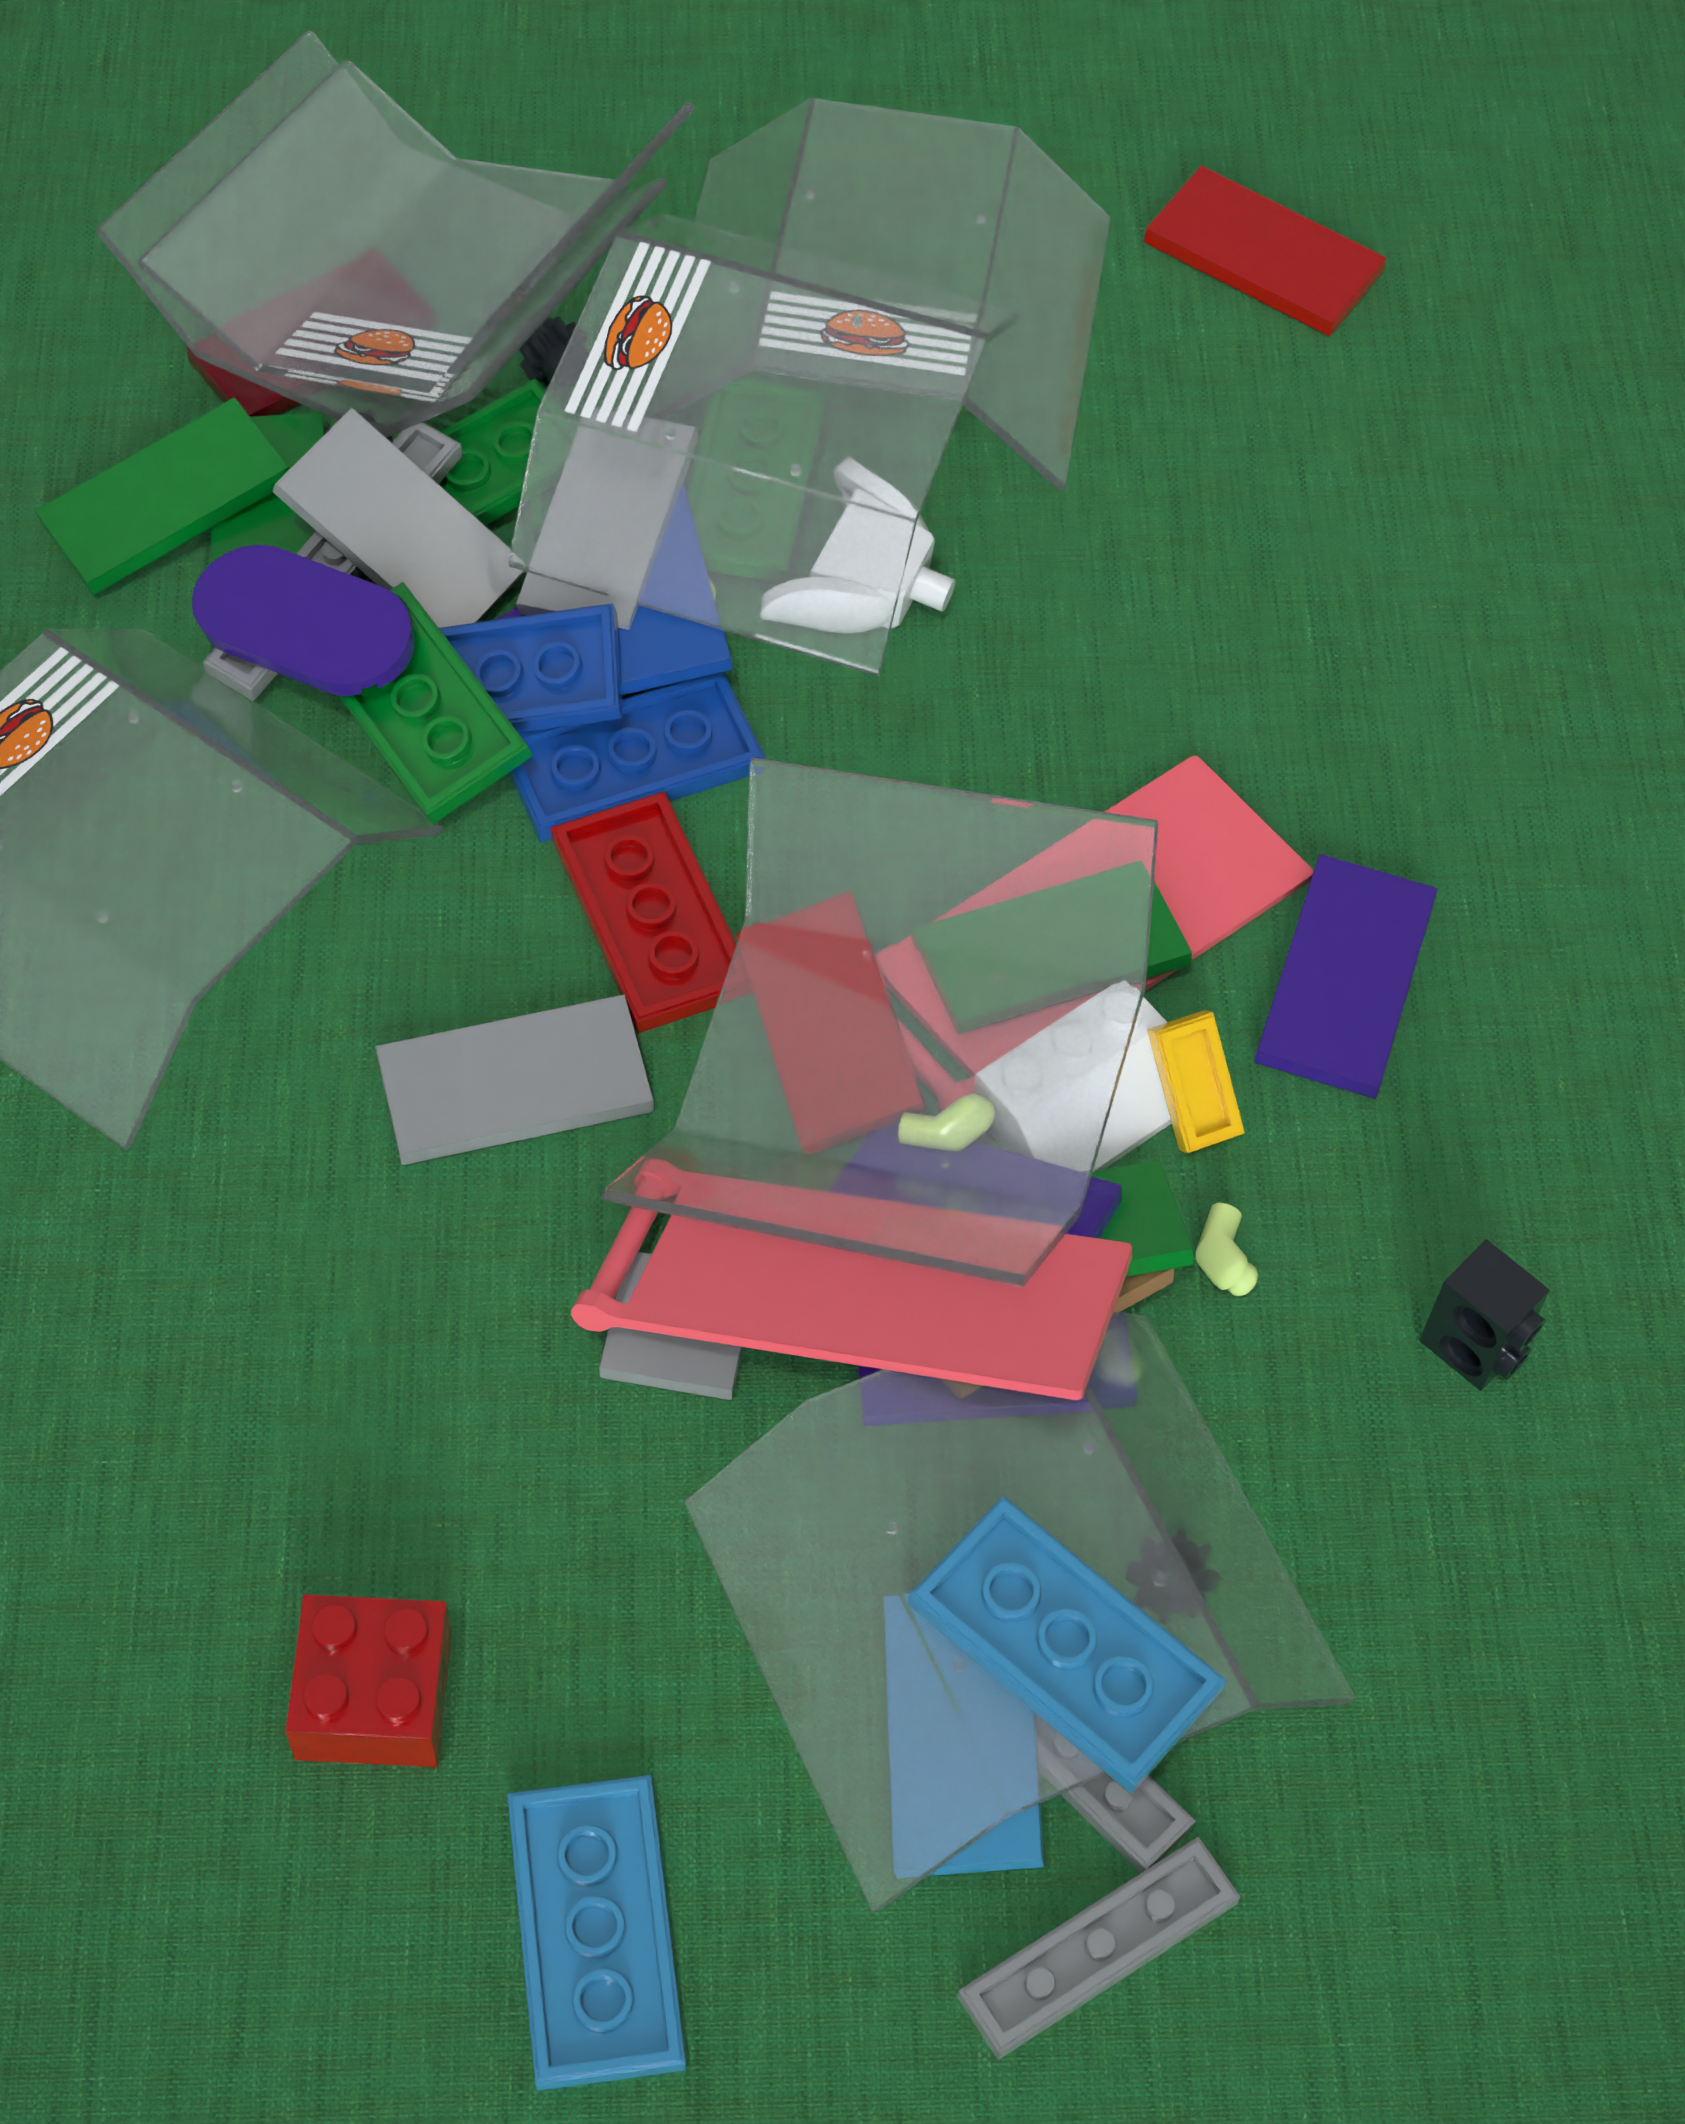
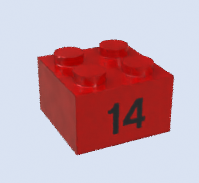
(369, 1681)

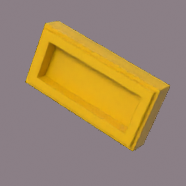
(1195, 1081)

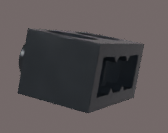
(1486, 1316)

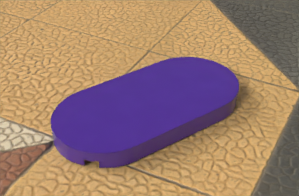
(303, 619)

